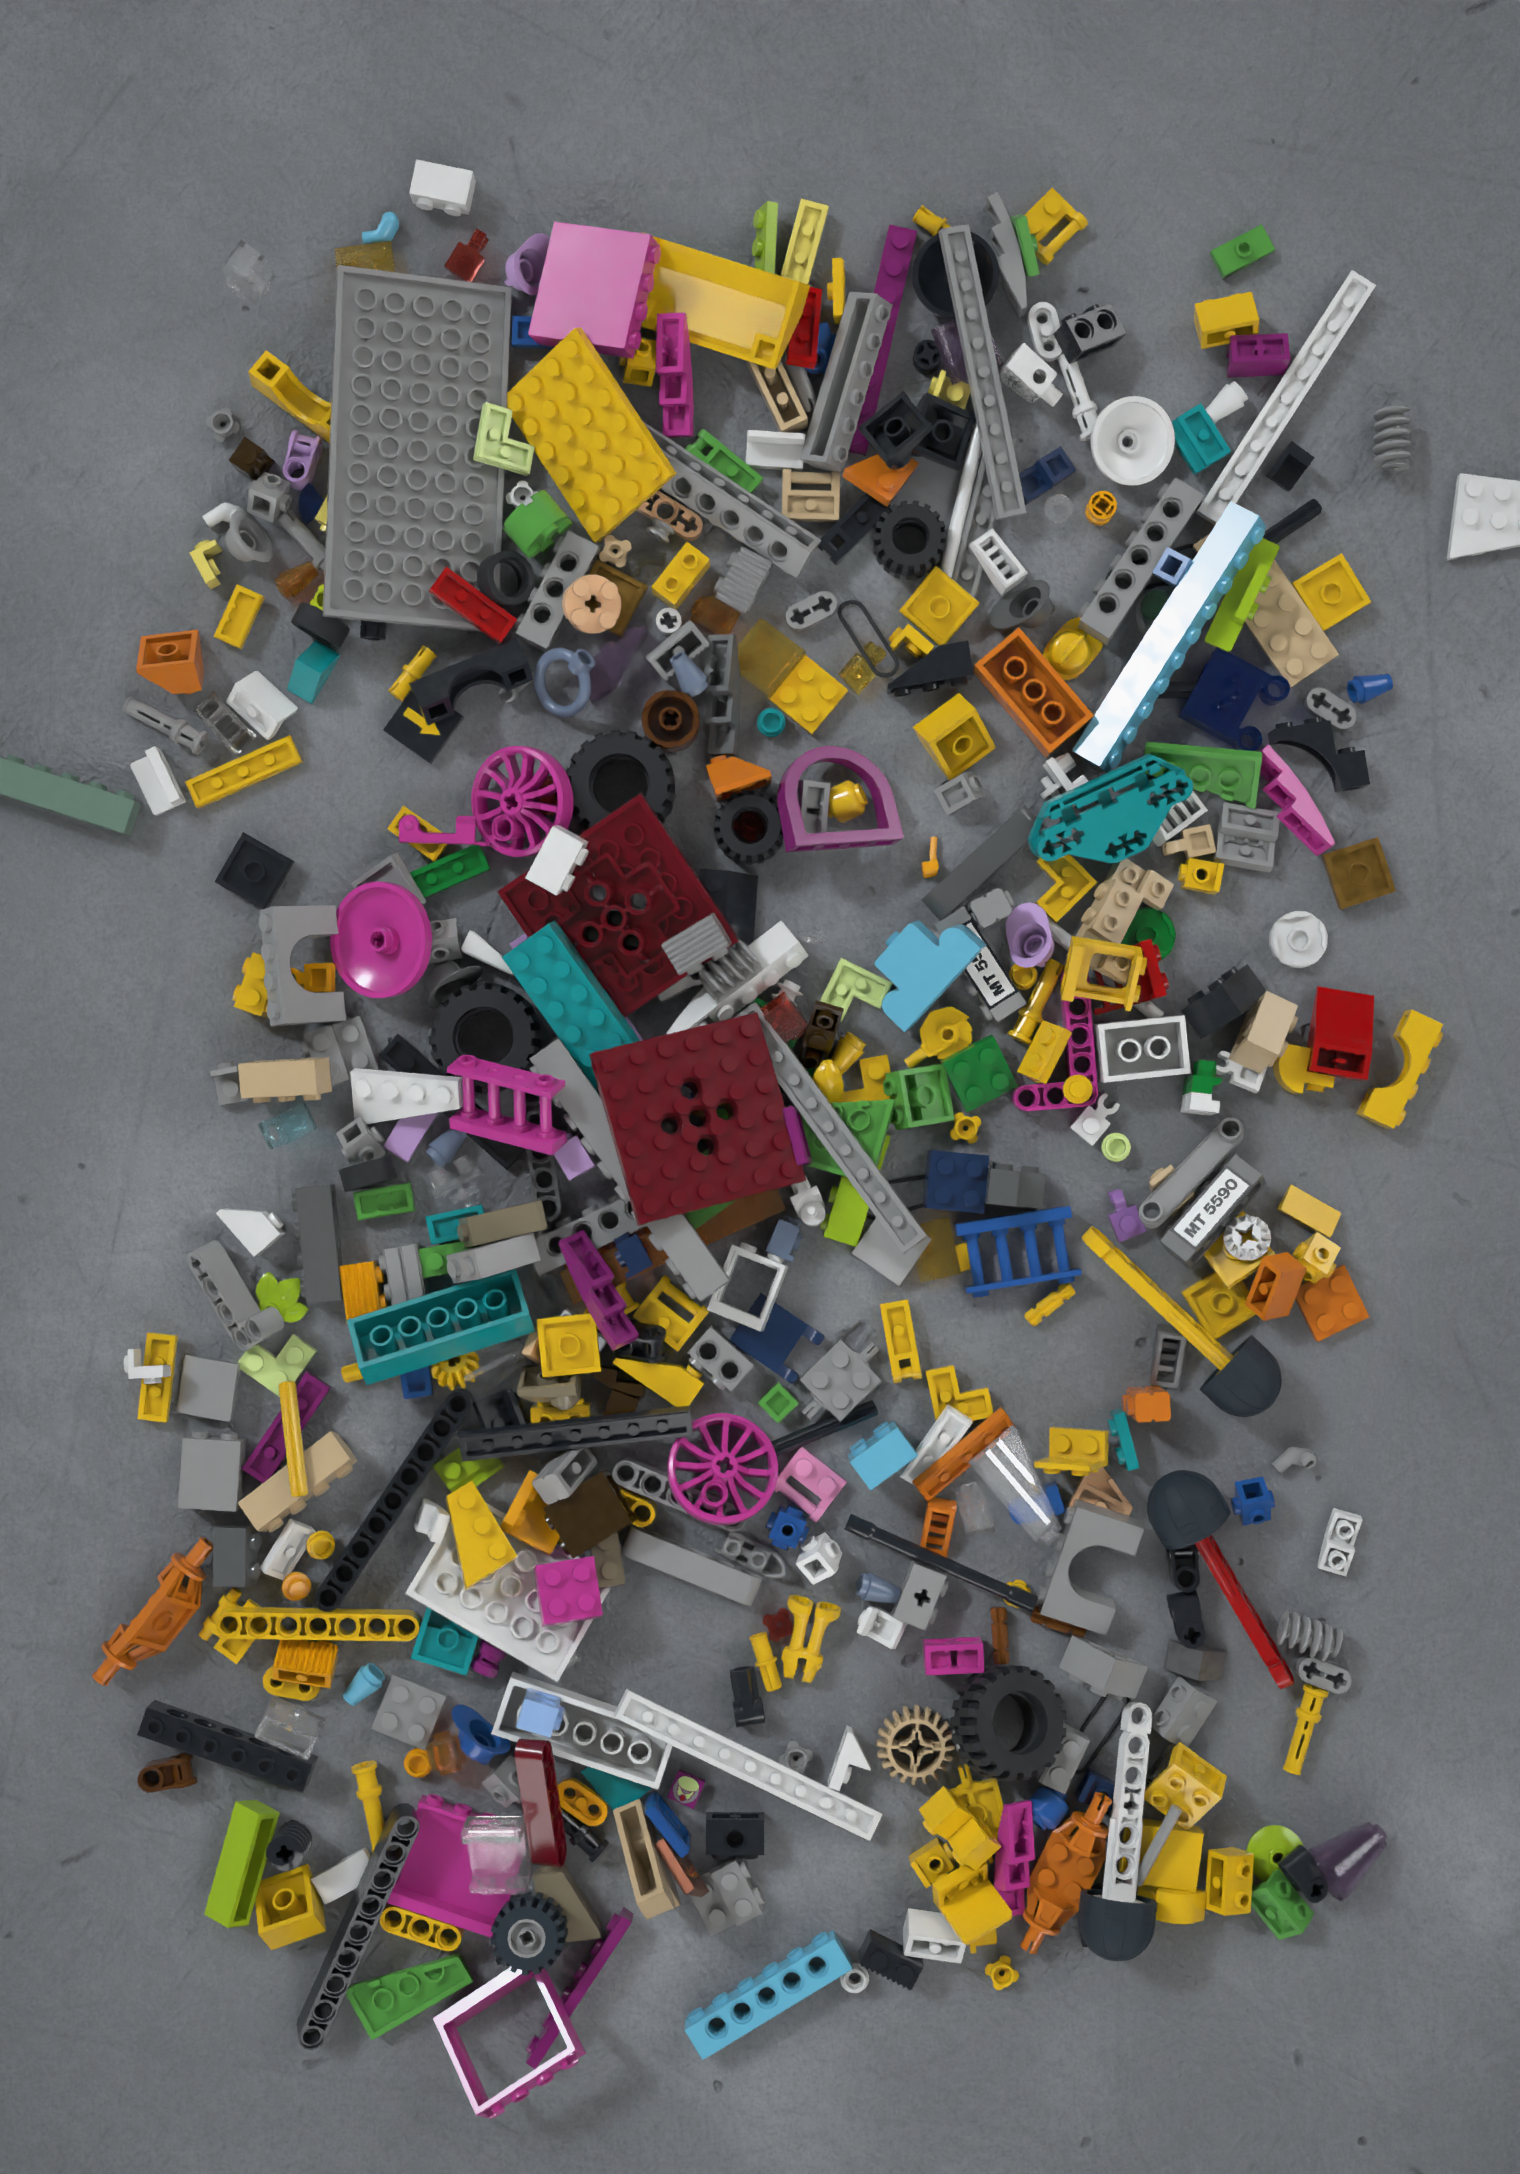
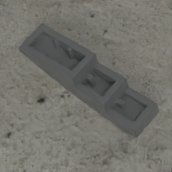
(723, 695)

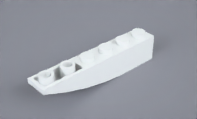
(777, 953)

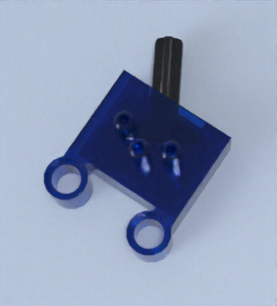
(1224, 696)

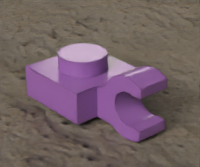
(1125, 1219)

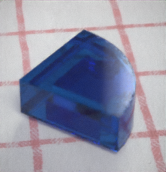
(309, 503)

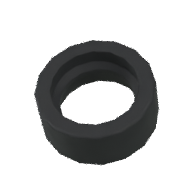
(524, 573)
(325, 629)
(368, 1174)

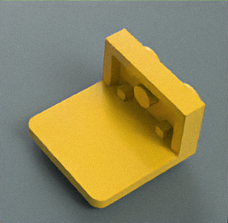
(970, 1902)

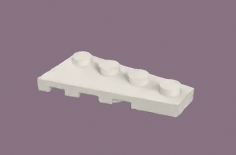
(399, 1095)

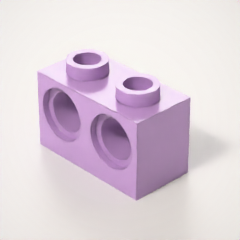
(574, 1157)

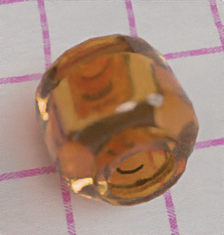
(445, 1753)

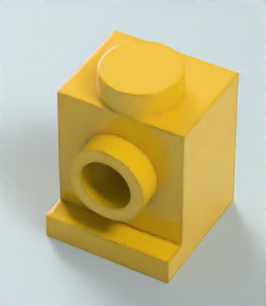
(1209, 885)
(922, 1857)

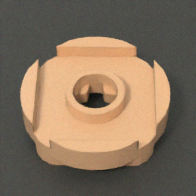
(605, 594)

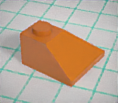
(172, 661)
(735, 775)

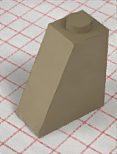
(502, 1224)
(562, 1887)

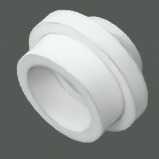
(860, 1984)

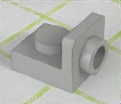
(959, 792)
(227, 1083)

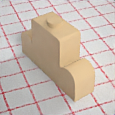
(649, 1875)

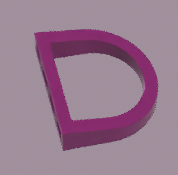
(887, 817)

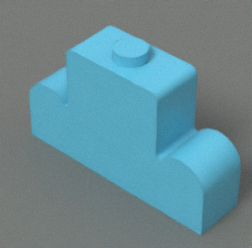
(923, 968)

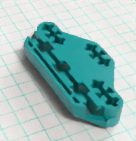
(1110, 816)

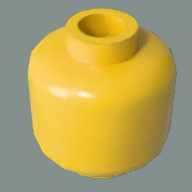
(846, 801)

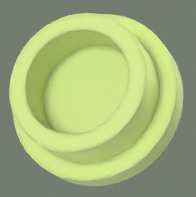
(1115, 1147)

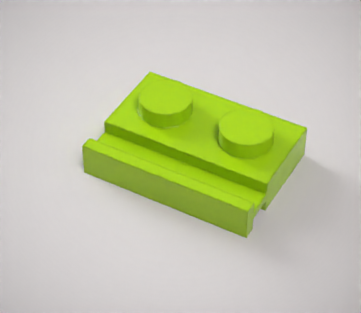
(458, 1473)

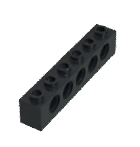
(225, 1745)

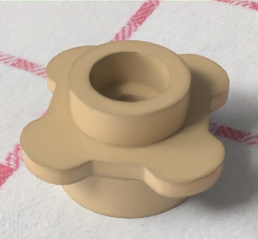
(615, 559)

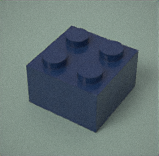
(955, 1181)

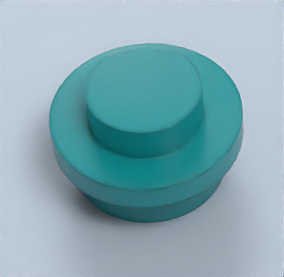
(771, 722)

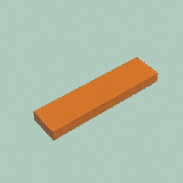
(956, 1460)

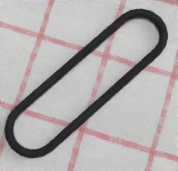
(885, 675)
(1106, 1736)

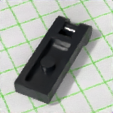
(852, 527)

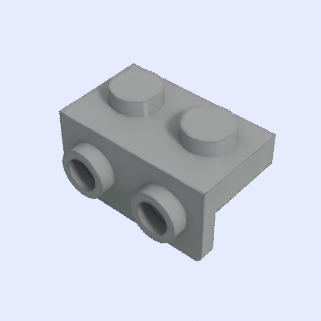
(1182, 1712)

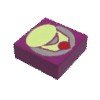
(686, 1788)

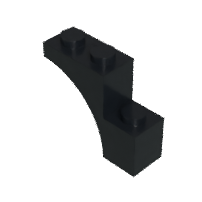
(1346, 769)

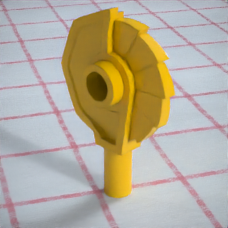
(942, 1035)

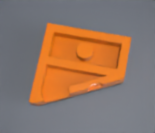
(877, 479)

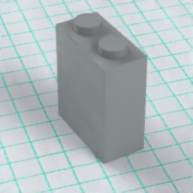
(492, 1258)
(212, 1471)

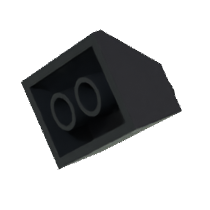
(735, 897)

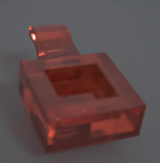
(466, 260)

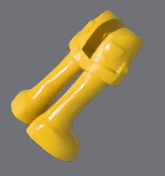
(801, 1609)

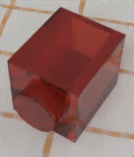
(785, 1017)

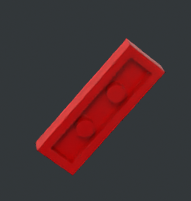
(804, 340)
(472, 605)

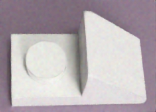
(848, 1753)

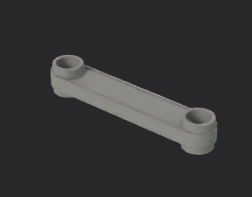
(1191, 1172)

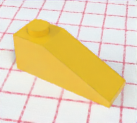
(668, 1380)

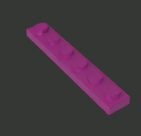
(584, 1977)

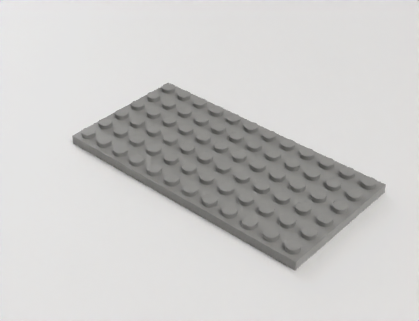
(404, 427)

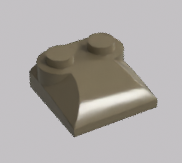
(559, 1390)

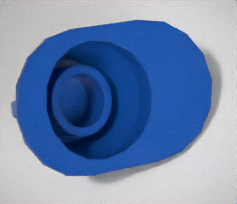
(476, 1735)

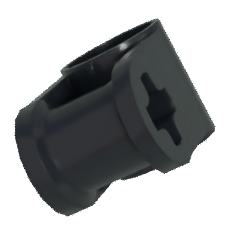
(645, 1343)
(1182, 1560)
(1186, 1613)
(1304, 1874)

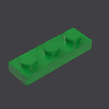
(450, 870)

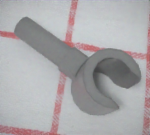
(515, 691)

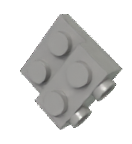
(345, 1045)
(730, 1896)

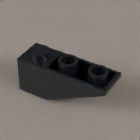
(941, 666)

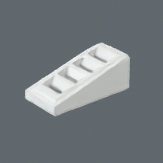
(995, 575)
(1166, 831)
(482, 951)

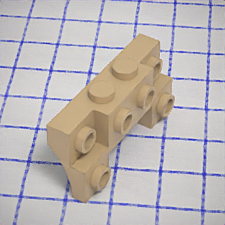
(1115, 908)

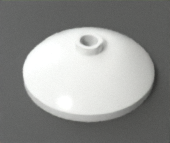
(1149, 438)

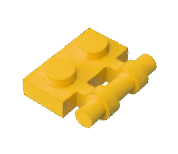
(231, 1648)

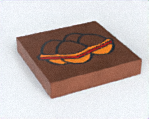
(682, 1870)

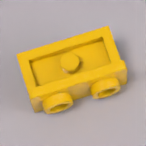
(1044, 1052)

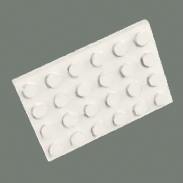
(503, 1605)

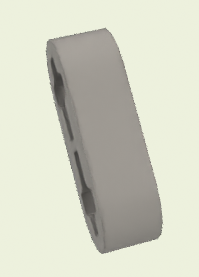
(808, 605)
(1335, 704)
(1320, 1680)

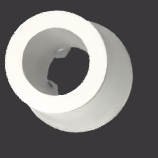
(1227, 401)

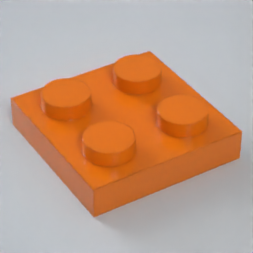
(1330, 1304)

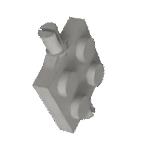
(840, 1380)

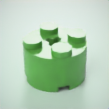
(537, 524)

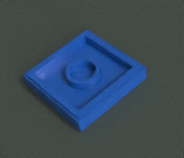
(668, 1824)

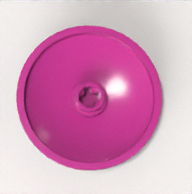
(381, 940)

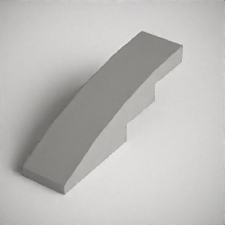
(1009, 260)

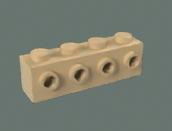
(272, 1499)

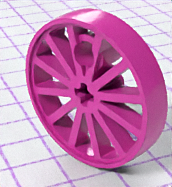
(520, 800)
(722, 1482)

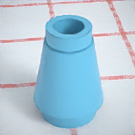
(365, 1682)

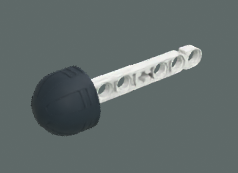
(1115, 1919)

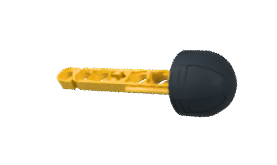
(1244, 1380)

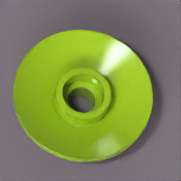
(1266, 1843)

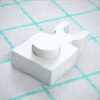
(1240, 1075)
(1092, 1122)

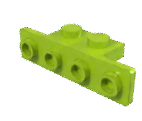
(1240, 599)

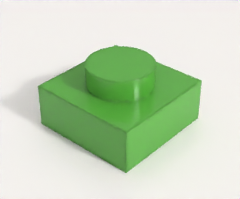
(778, 1402)

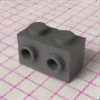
(236, 1556)

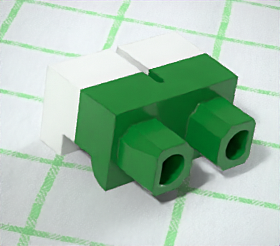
(1198, 1089)

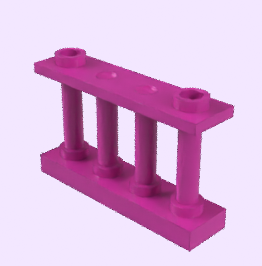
(495, 1125)

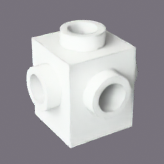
(819, 1558)

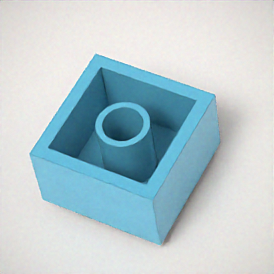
(881, 1454)

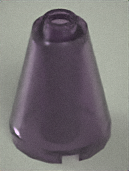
(1349, 1857)

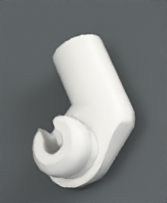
(220, 513)

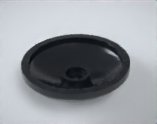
(931, 278)

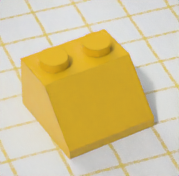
(954, 736)
(289, 1908)

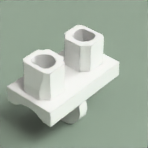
(1056, 769)
(808, 1203)

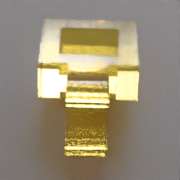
(857, 672)

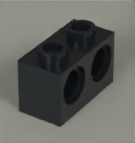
(1089, 332)

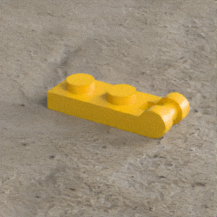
(900, 1339)

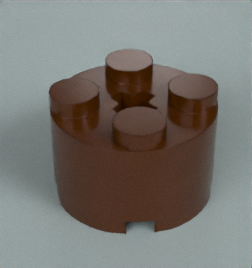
(671, 704)

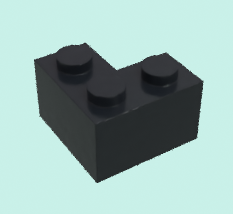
(1224, 1001)

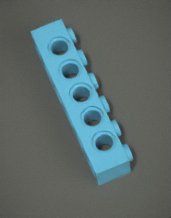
(711, 2039)

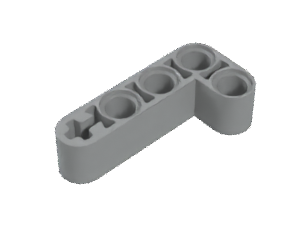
(232, 1298)

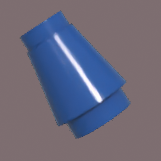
(1368, 687)

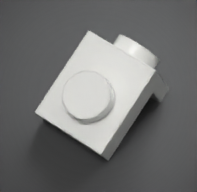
(151, 1374)
(881, 1626)

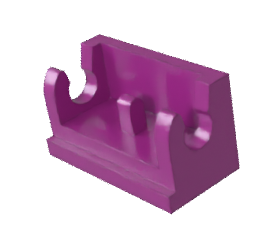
(1258, 355)

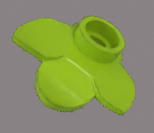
(281, 1296)

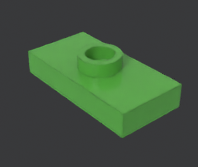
(1027, 244)
(1242, 251)
(384, 1201)

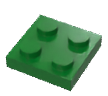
(979, 1073)

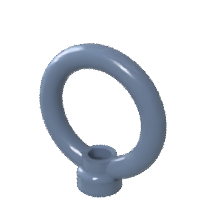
(579, 664)

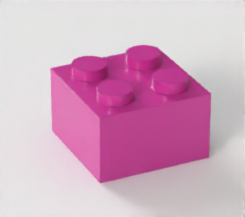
(567, 1591)

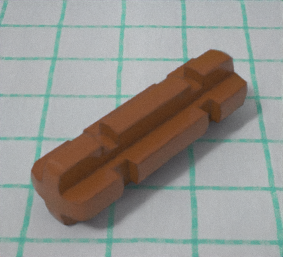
(1055, 1624)
(1000, 1635)

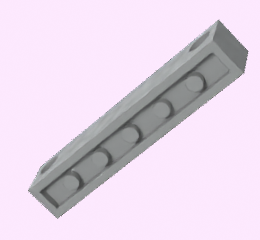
(846, 381)

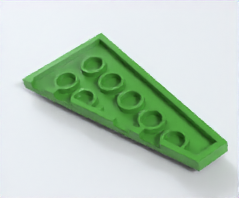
(865, 1120)

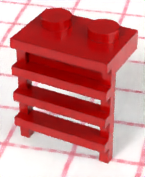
(1152, 983)

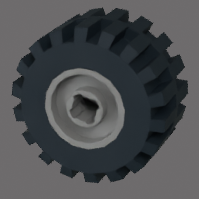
(529, 1933)

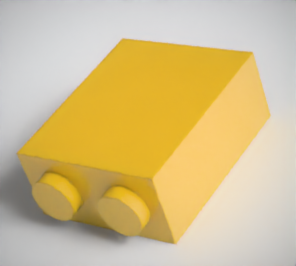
(1178, 1860)

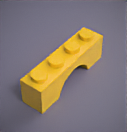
(283, 388)
(1416, 1037)

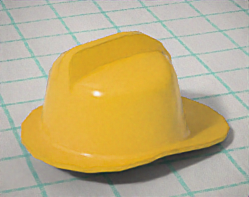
(1071, 650)

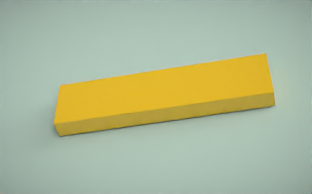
(243, 771)

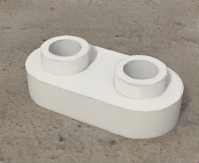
(1043, 333)

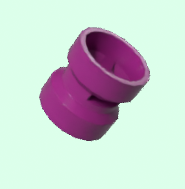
(487, 1660)

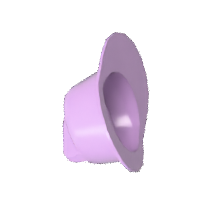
(527, 263)
(1029, 936)

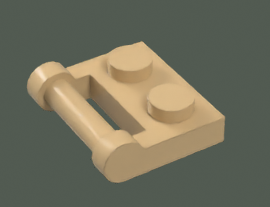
(811, 504)

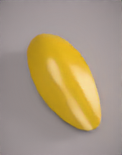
(829, 1080)

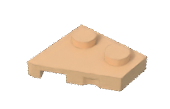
(1101, 1491)

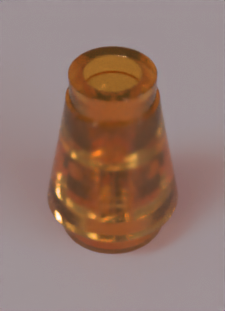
(295, 580)

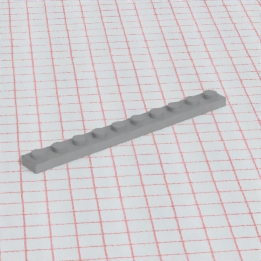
(982, 371)
(840, 1140)

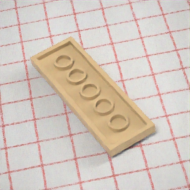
(1287, 629)

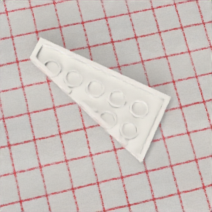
(1484, 516)

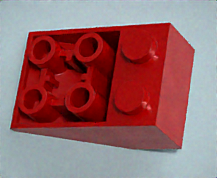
(1341, 1034)

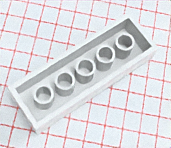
(588, 1734)

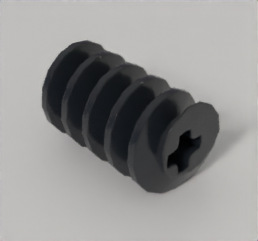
(289, 1846)

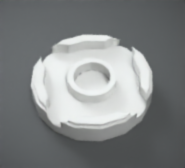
(1298, 939)

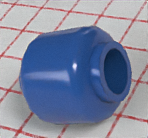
(1048, 1807)

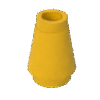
(847, 1051)

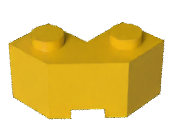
(968, 1836)

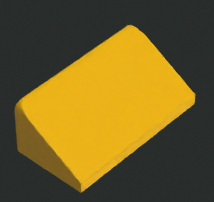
(1309, 1211)

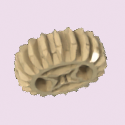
(902, 1743)

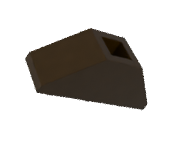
(820, 1034)

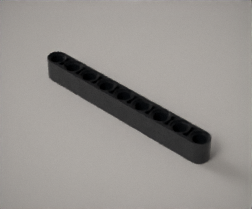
(384, 1510)
(357, 1939)

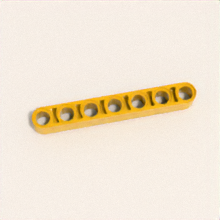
(305, 1631)

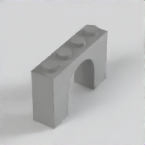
(286, 998)
(1085, 1527)

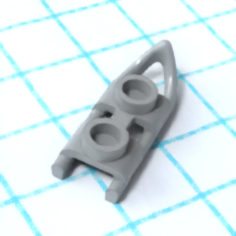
(756, 1559)

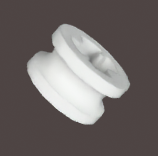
(673, 614)

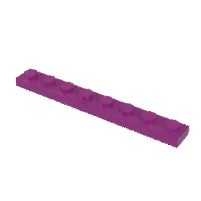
(889, 286)

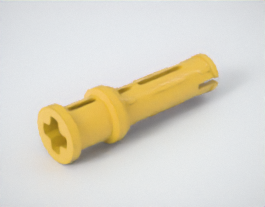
(1030, 1014)
(1305, 1713)
(369, 1793)

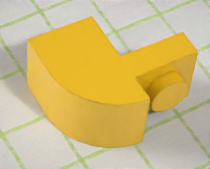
(1293, 1074)
(1176, 1905)

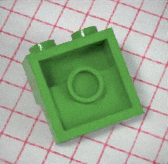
(920, 1096)

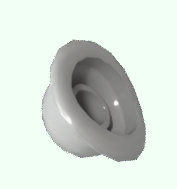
(247, 538)

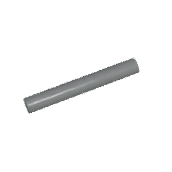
(1158, 1843)

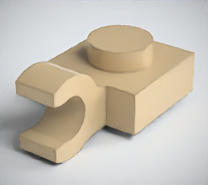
(1193, 841)

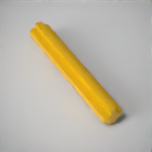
(293, 1439)

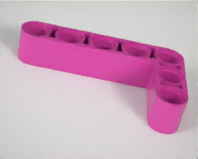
(1072, 1051)

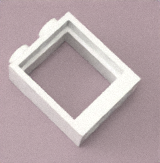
(738, 1315)

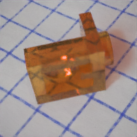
(714, 615)

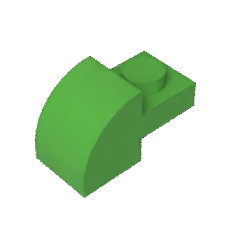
(434, 1258)

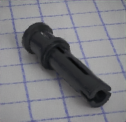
(578, 1837)

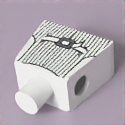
(1021, 370)

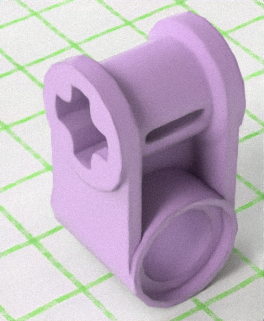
(302, 454)

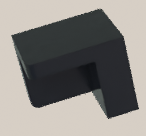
(1290, 466)

